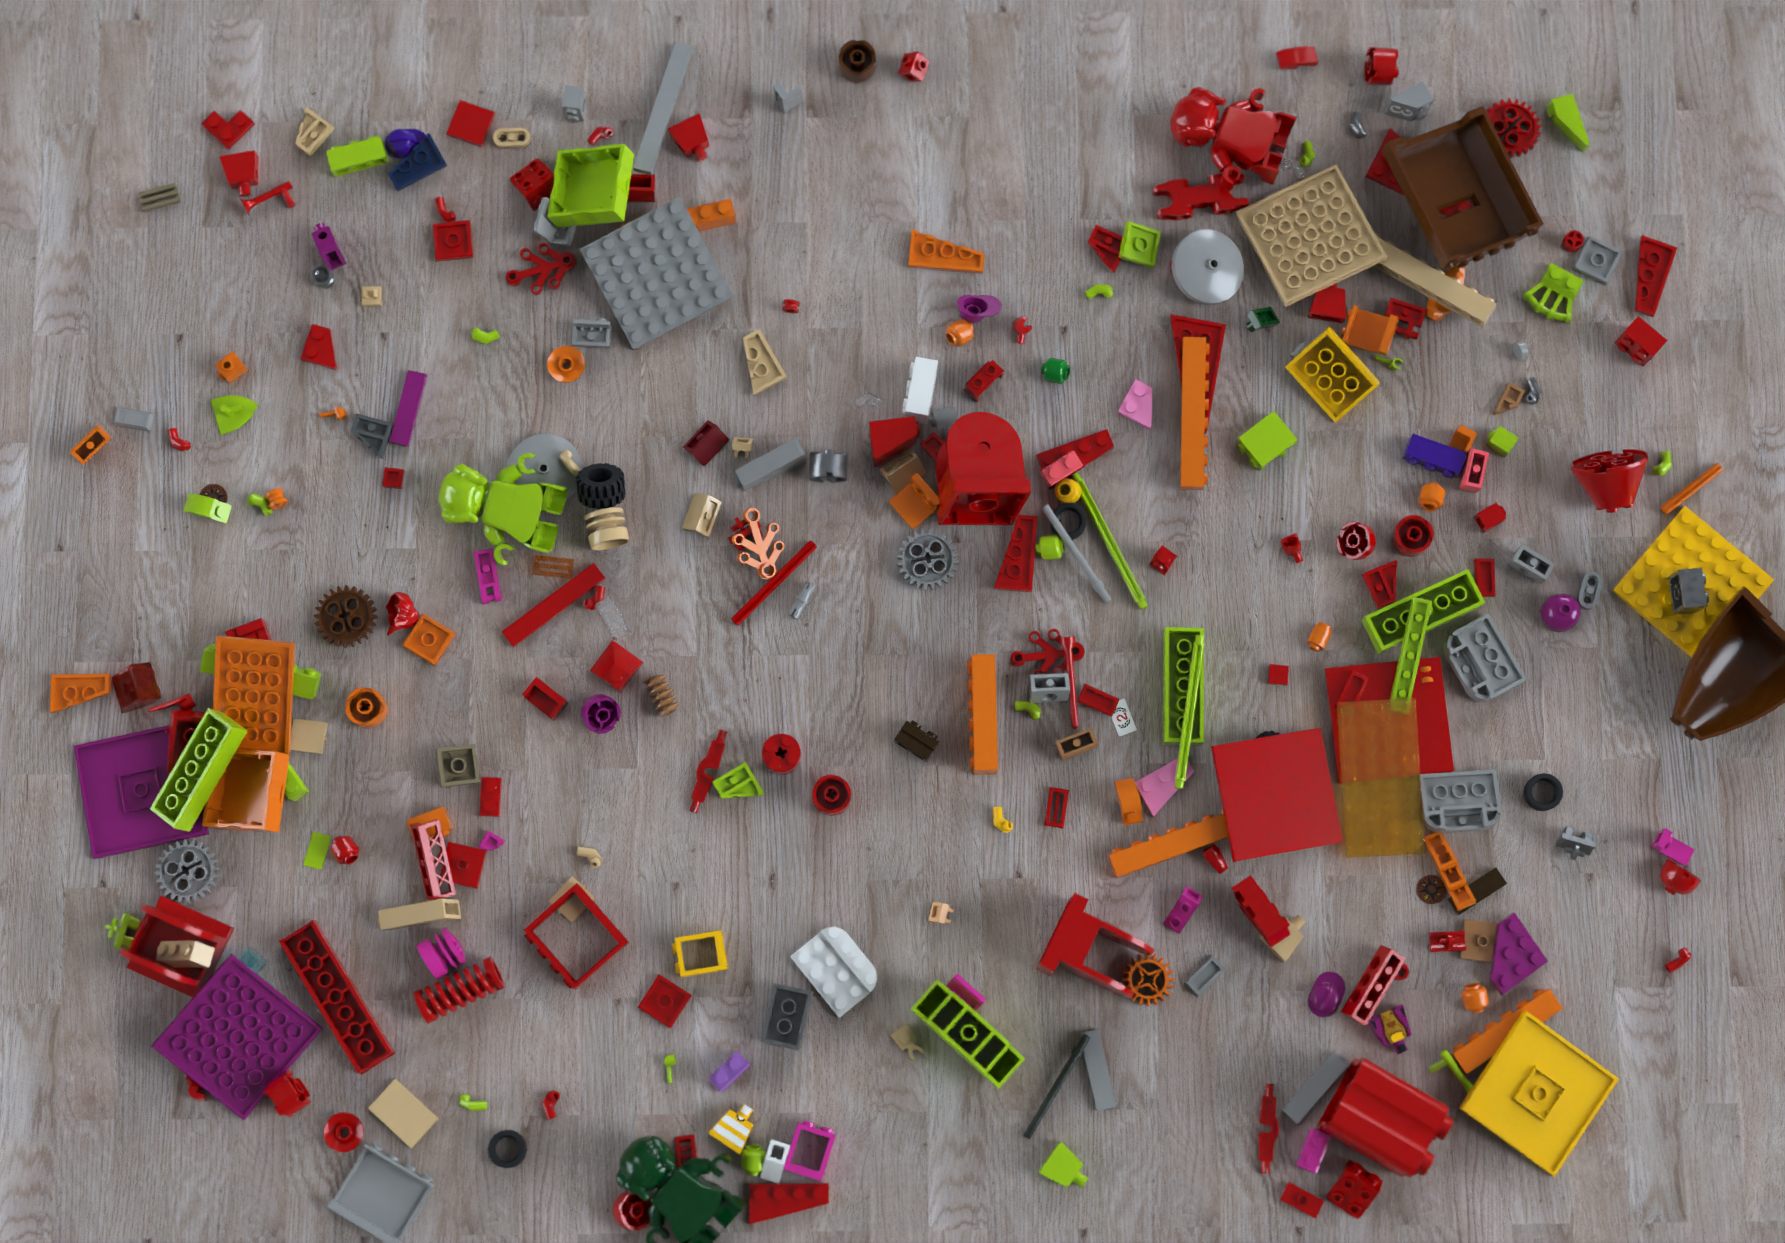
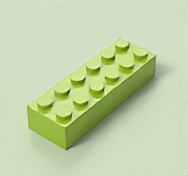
(1449, 598)
(1176, 671)
(198, 770)

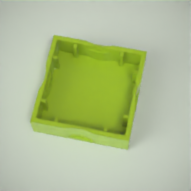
(590, 186)

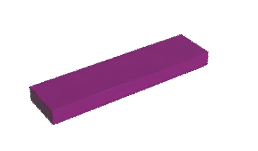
(408, 408)

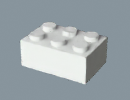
(920, 389)

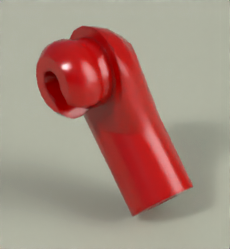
(600, 133)
(176, 442)
(589, 604)
(1684, 956)
(549, 1102)

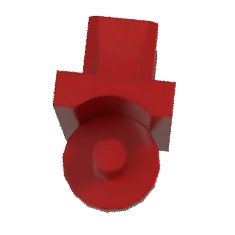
(744, 531)
(1447, 941)

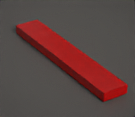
(553, 605)

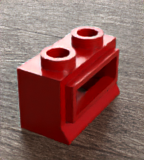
(983, 379)

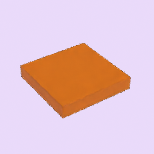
(428, 639)

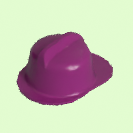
(976, 307)
(1326, 994)

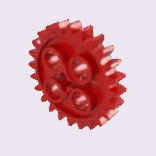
(1523, 139)

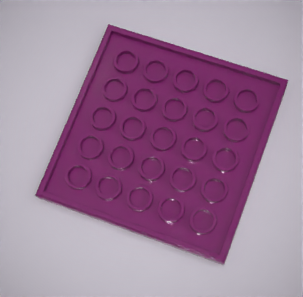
(237, 1036)

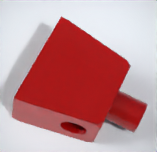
(690, 137)
(241, 170)
(1329, 305)

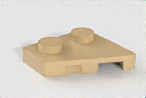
(312, 132)

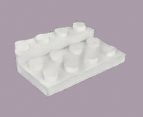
(836, 969)

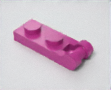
(487, 575)

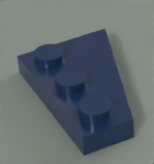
(420, 163)

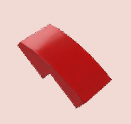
(1297, 56)

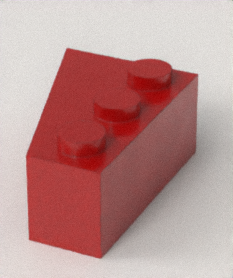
(1261, 911)

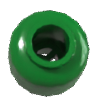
(1055, 370)

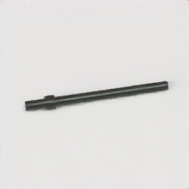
(1077, 1052)

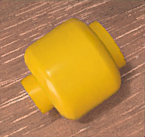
(1062, 491)

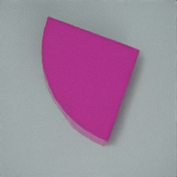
(491, 841)

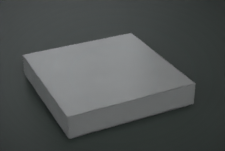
(1597, 260)

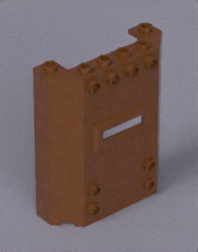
(1459, 165)

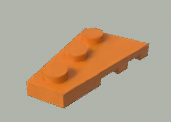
(75, 689)

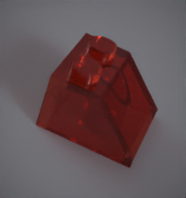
(136, 687)

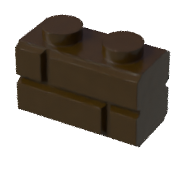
(916, 740)

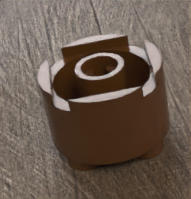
(859, 51)

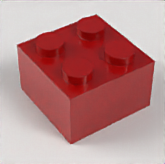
(1640, 341)

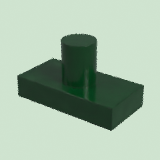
(1261, 319)

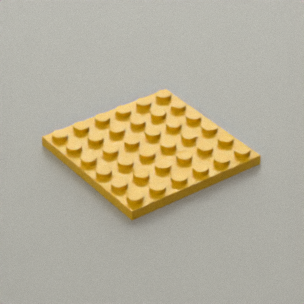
(1687, 545)

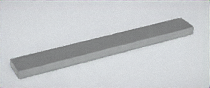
(663, 108)

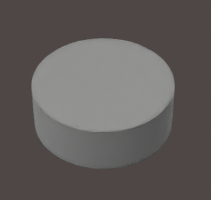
(1520, 350)

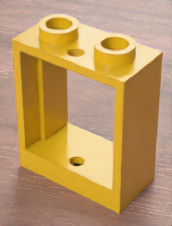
(720, 948)

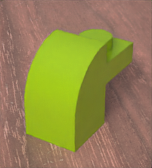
(207, 508)

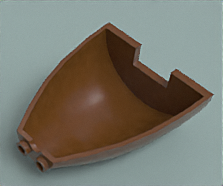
(1733, 671)

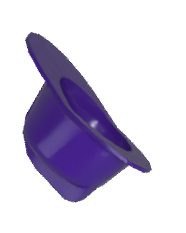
(402, 141)

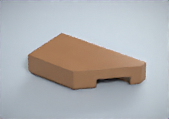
(1509, 399)

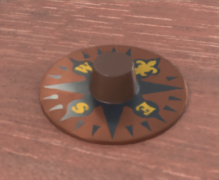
(216, 492)
(1431, 889)

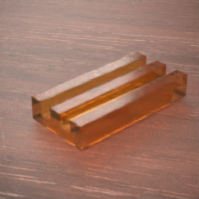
(537, 565)

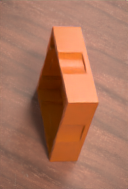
(249, 793)

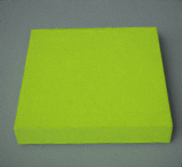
(1139, 244)

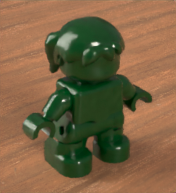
(681, 1195)

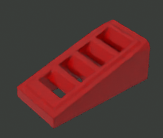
(684, 1139)

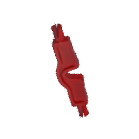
(711, 761)
(1265, 1139)

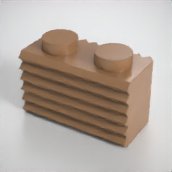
(1076, 744)

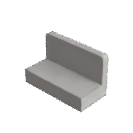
(787, 100)

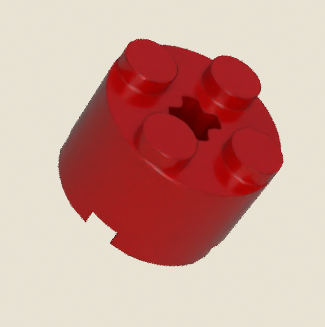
(1381, 66)
(1416, 526)
(777, 764)
(836, 785)
(287, 1094)

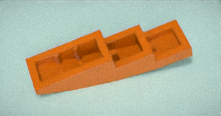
(1449, 870)

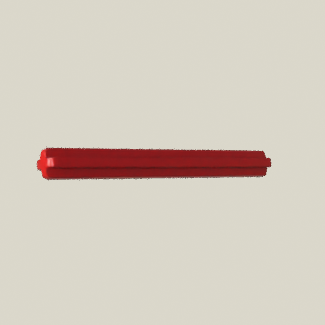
(773, 583)

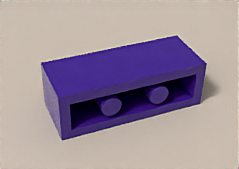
(1434, 456)

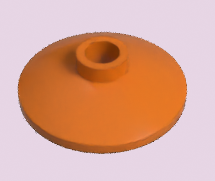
(565, 355)

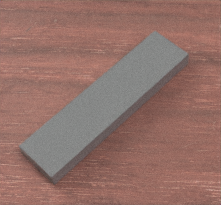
(1098, 1071)
(1315, 1087)

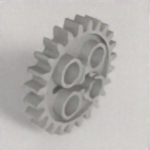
(931, 576)
(196, 886)

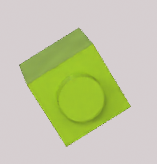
(1501, 441)

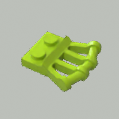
(1561, 284)

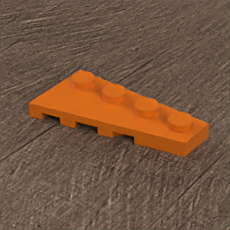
(943, 255)

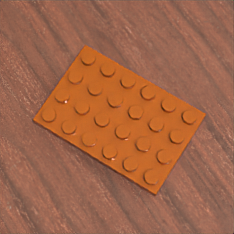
(256, 690)

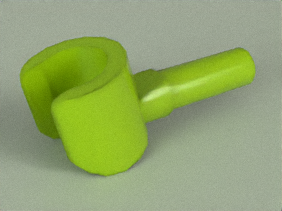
(1390, 362)
(669, 1061)

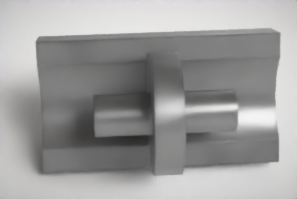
(1575, 845)

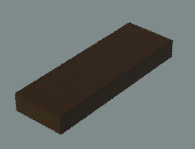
(1483, 888)

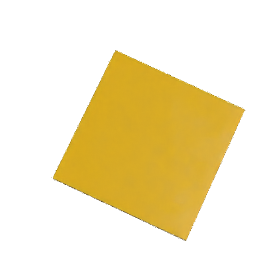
(1538, 1093)

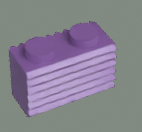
(729, 1071)

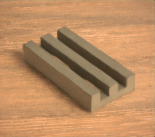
(166, 188)

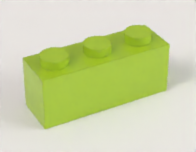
(357, 156)

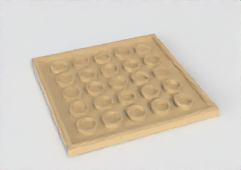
(1311, 235)

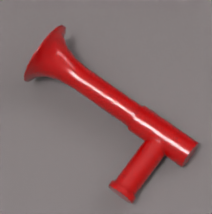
(281, 189)

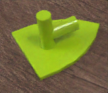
(232, 412)

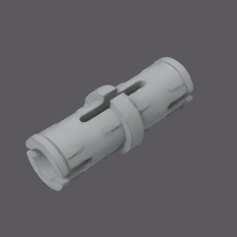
(802, 599)

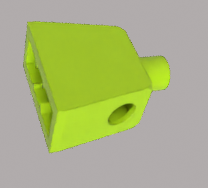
(1063, 1167)

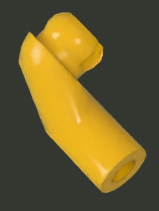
(999, 822)

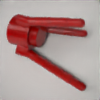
(184, 703)

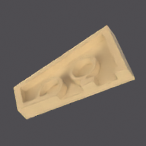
(762, 363)

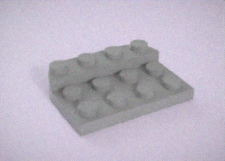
(1482, 660)
(1460, 801)

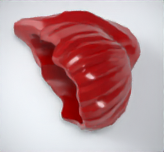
(401, 612)

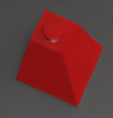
(616, 666)

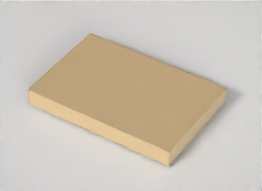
(403, 1113)

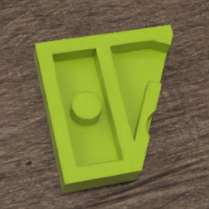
(738, 783)

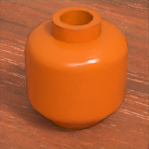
(959, 332)
(1431, 496)
(1475, 997)

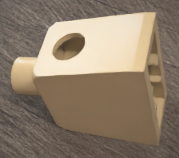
(1287, 946)

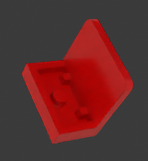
(534, 182)
(1354, 1189)

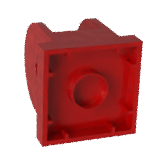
(981, 472)
(175, 923)
(1074, 939)

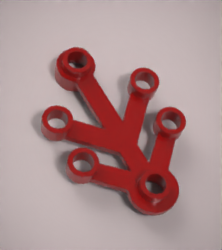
(544, 268)
(1050, 653)

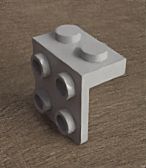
(548, 231)

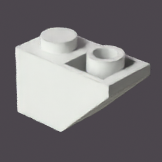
(775, 1161)

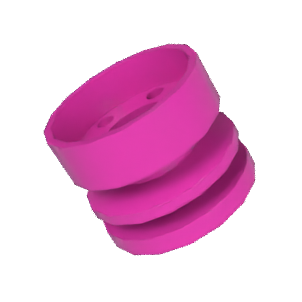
(440, 954)

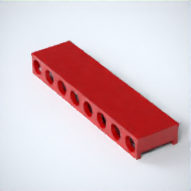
(337, 997)

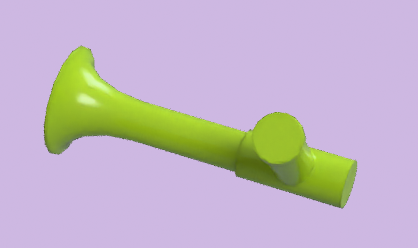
(1450, 1062)

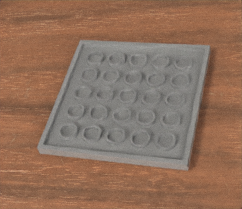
(656, 273)

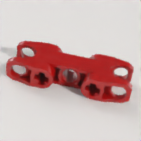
(1187, 198)

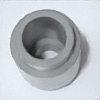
(943, 417)

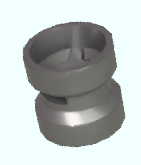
(319, 275)

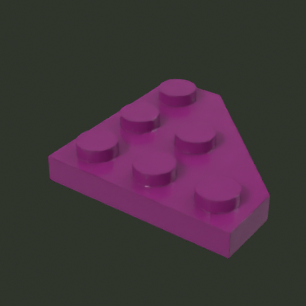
(1513, 955)

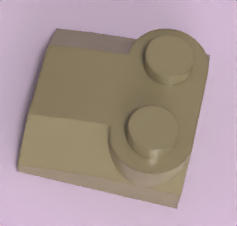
(456, 766)

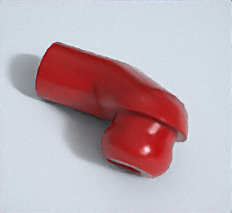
(441, 209)

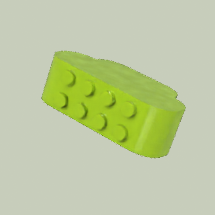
(967, 1034)

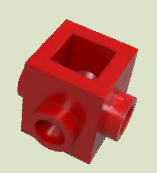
(913, 66)

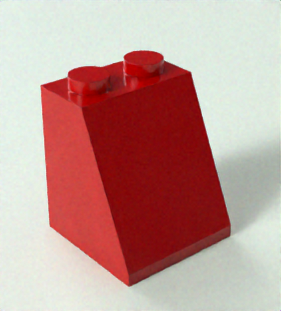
(892, 437)

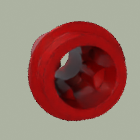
(1215, 858)

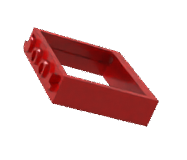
(545, 952)

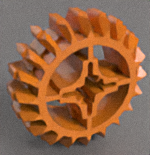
(1153, 987)

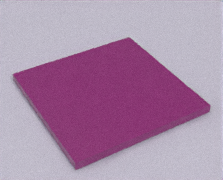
(118, 788)

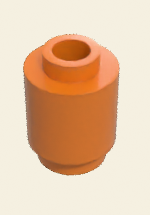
(1319, 637)

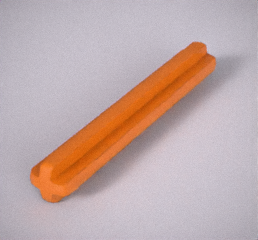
(1691, 488)

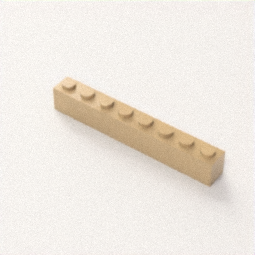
(1435, 284)

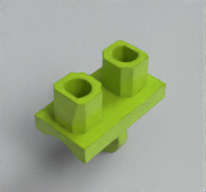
(126, 922)

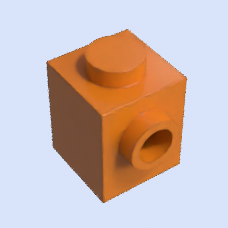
(230, 367)

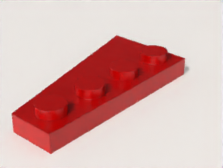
(1086, 448)
(1018, 563)
(777, 1200)

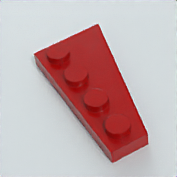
(1653, 269)

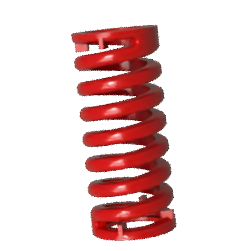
(495, 983)

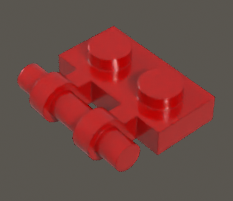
(1408, 314)

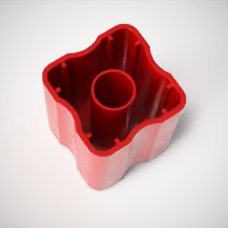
(1385, 1119)

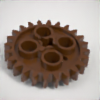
(329, 621)

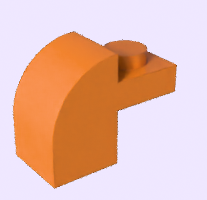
(1129, 801)

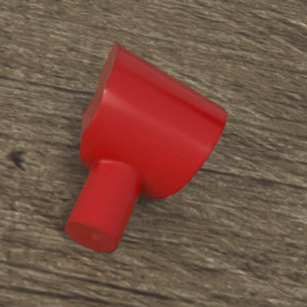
(1018, 327)
(1292, 546)
(195, 1089)

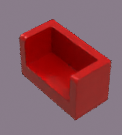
(545, 698)

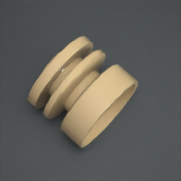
(607, 533)

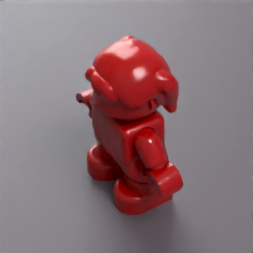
(1238, 136)

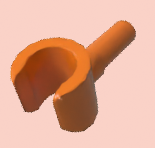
(338, 411)

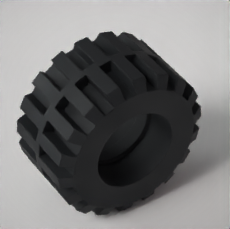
(600, 486)

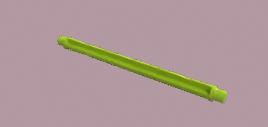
(1110, 543)
(1189, 711)

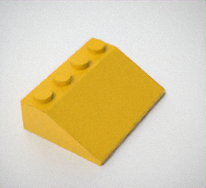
(1332, 374)

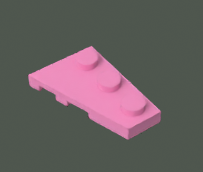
(1160, 786)

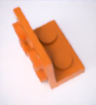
(915, 502)

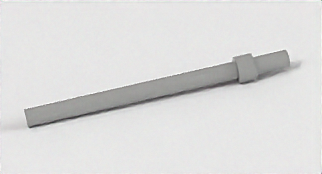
(1097, 584)

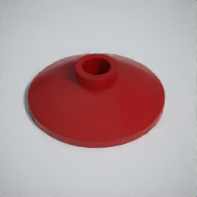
(333, 1132)

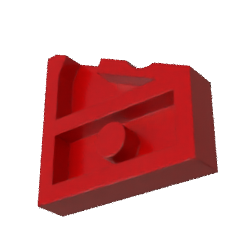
(1106, 246)
(319, 347)
(1382, 584)

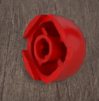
(1356, 541)
(1678, 879)
(631, 1211)

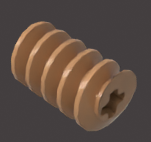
(662, 695)

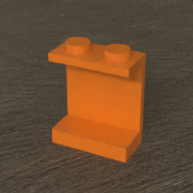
(1369, 331)

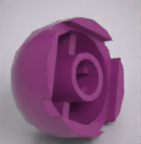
(1560, 612)
(600, 713)

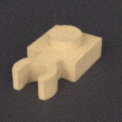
(905, 1039)

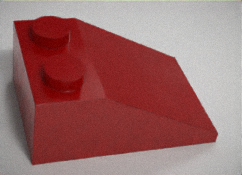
(181, 729)

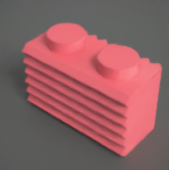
(1061, 468)
(1474, 470)

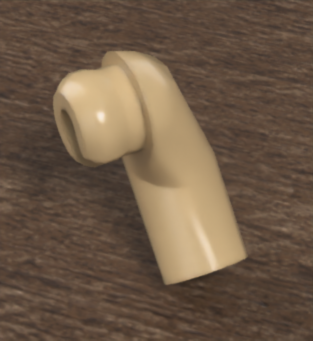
(565, 458)
(591, 854)

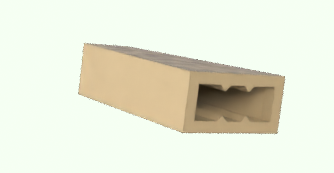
(419, 914)

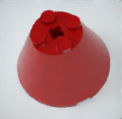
(1611, 478)

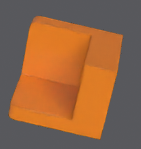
(1463, 439)

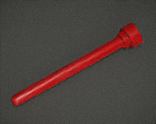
(1067, 644)

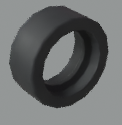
(1079, 511)
(1557, 788)
(492, 1149)

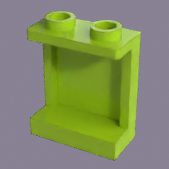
(1266, 441)

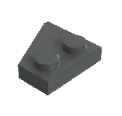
(372, 433)

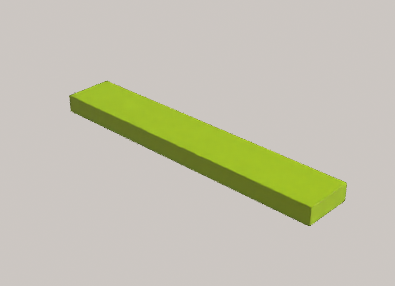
(1411, 648)

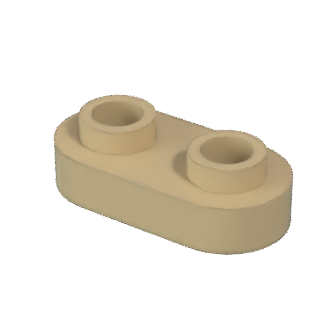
(512, 137)

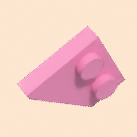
(1138, 404)

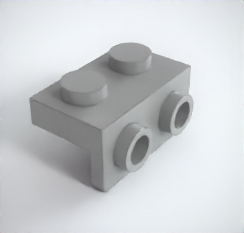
(591, 333)

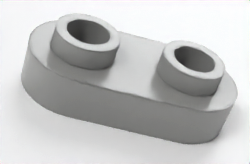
(1589, 591)

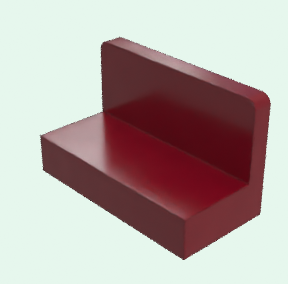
(706, 442)

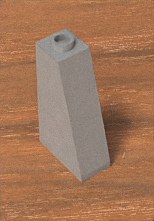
(771, 465)

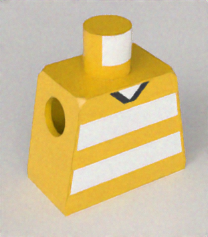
(734, 1128)

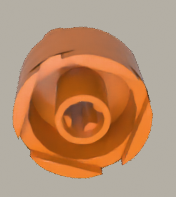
(356, 712)

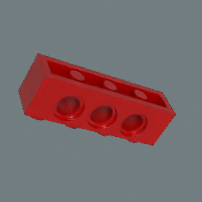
(1373, 985)

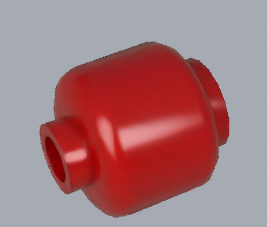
(344, 850)

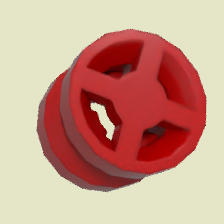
(1575, 237)

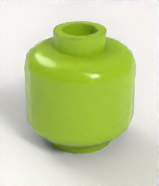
(1050, 547)
(753, 1159)

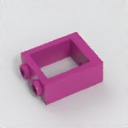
(808, 1126)

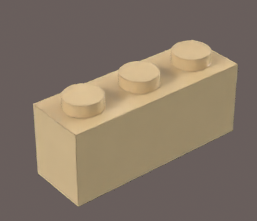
(184, 954)

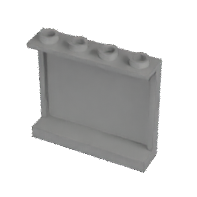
(382, 1194)

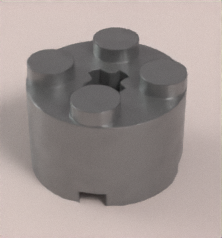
(828, 466)

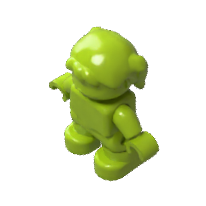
(503, 505)

